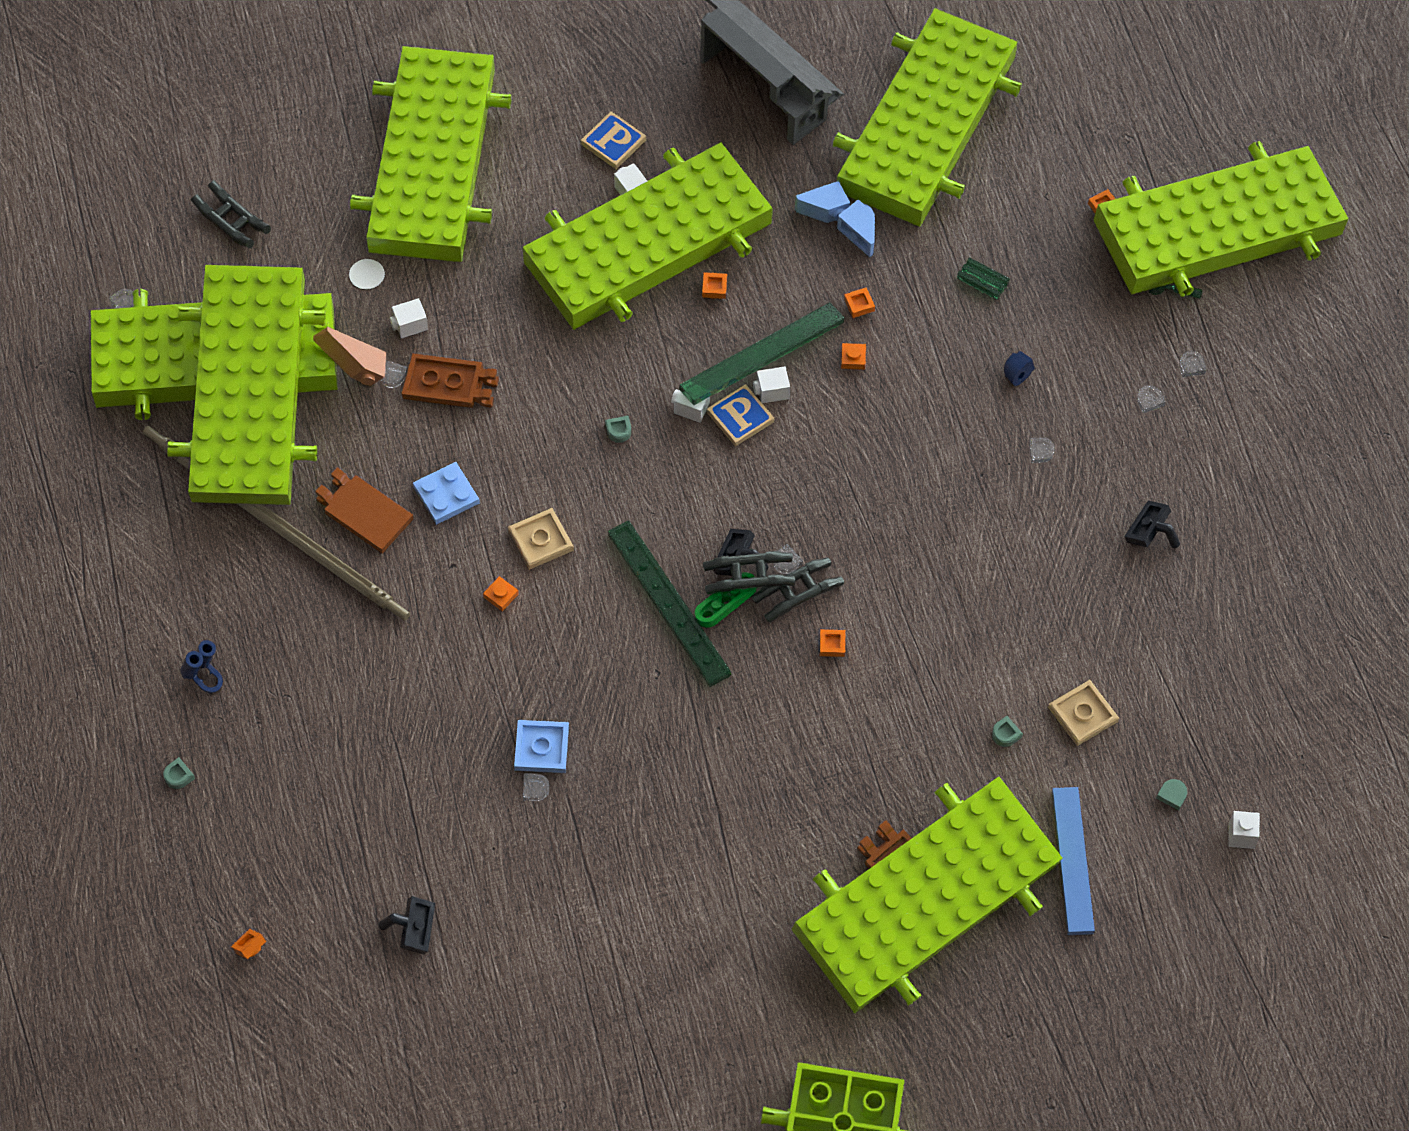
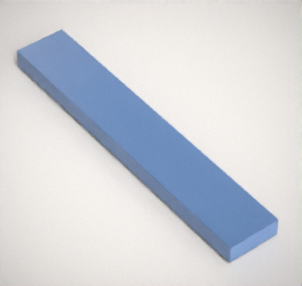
(1074, 863)

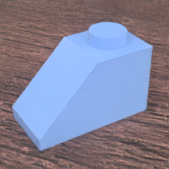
(823, 202)
(859, 226)

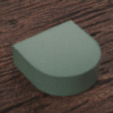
(618, 429)
(1006, 732)
(177, 774)
(1173, 793)

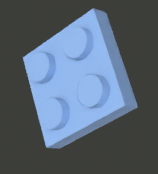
(446, 493)
(541, 746)

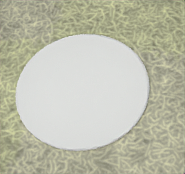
(366, 274)

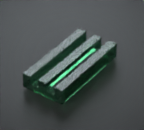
(985, 276)

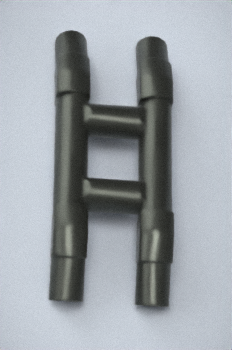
(230, 204)
(760, 581)
(811, 592)

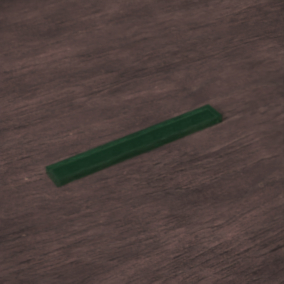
(761, 353)
(669, 603)

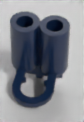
(201, 659)

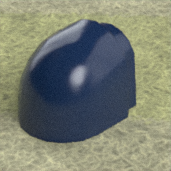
(1018, 368)

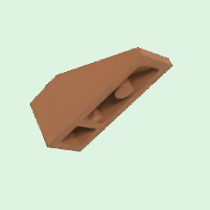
(353, 356)

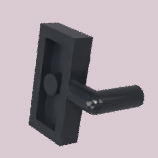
(1148, 523)
(736, 544)
(415, 923)

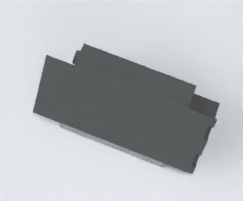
(793, 81)

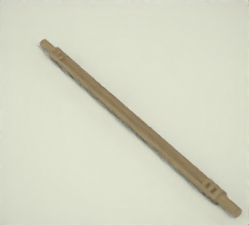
(303, 542)

